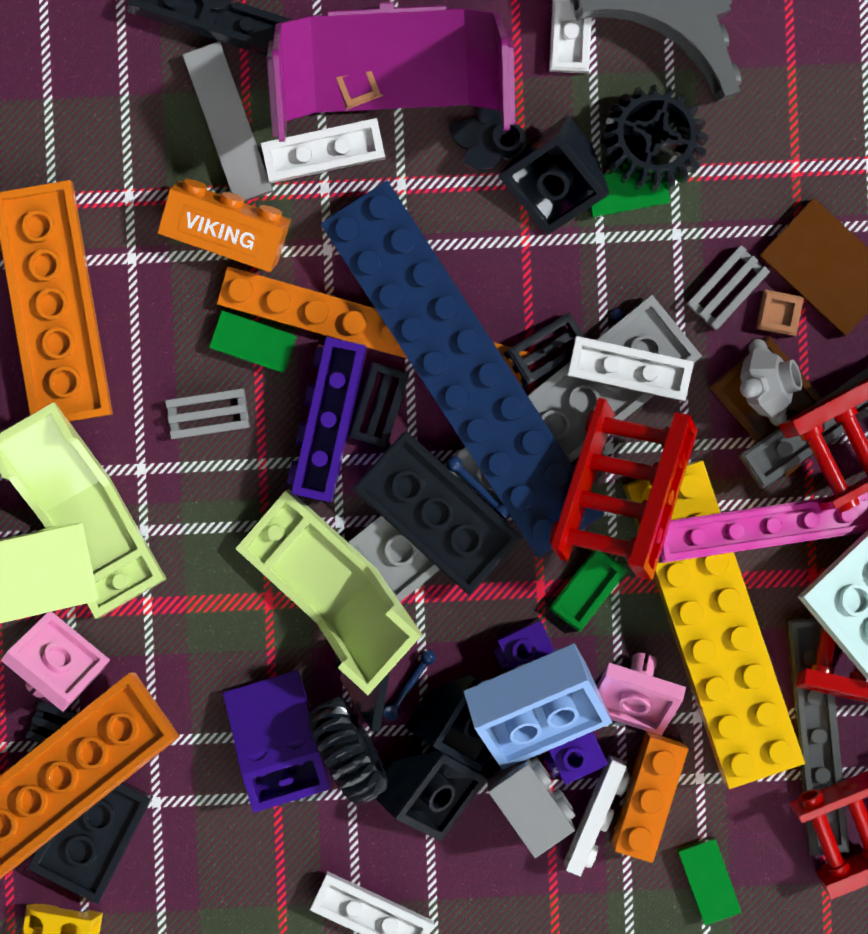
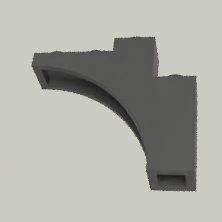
(688, 24)

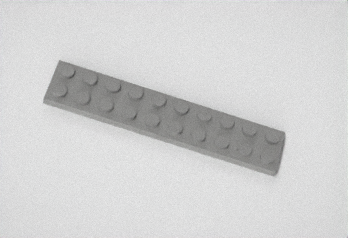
(564, 408)

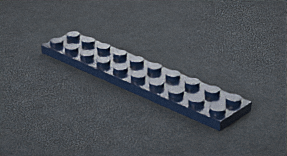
(456, 361)

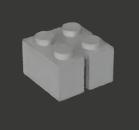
(531, 806)

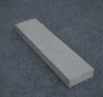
(228, 122)

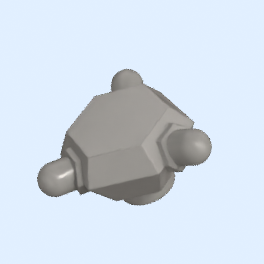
(769, 382)

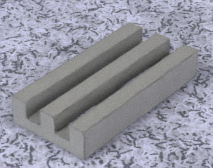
(750, 263)
(175, 418)

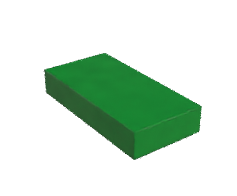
(625, 198)
(253, 342)
(587, 589)
(709, 881)

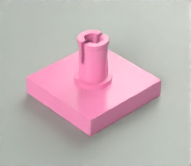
(55, 661)
(638, 697)

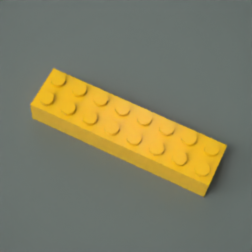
(723, 649)

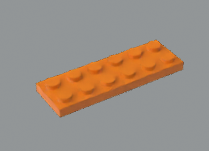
(53, 301)
(78, 767)

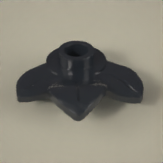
(482, 139)

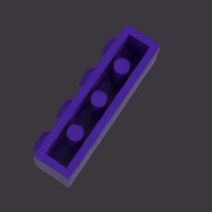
(329, 419)
(570, 759)

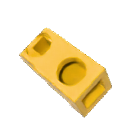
(56, 920)

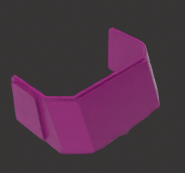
(414, 53)

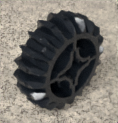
(669, 142)
(347, 751)

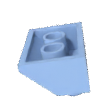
(537, 706)

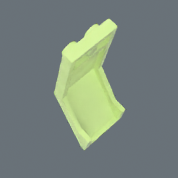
(69, 486)
(45, 572)
(333, 588)

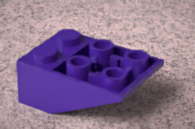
(275, 741)

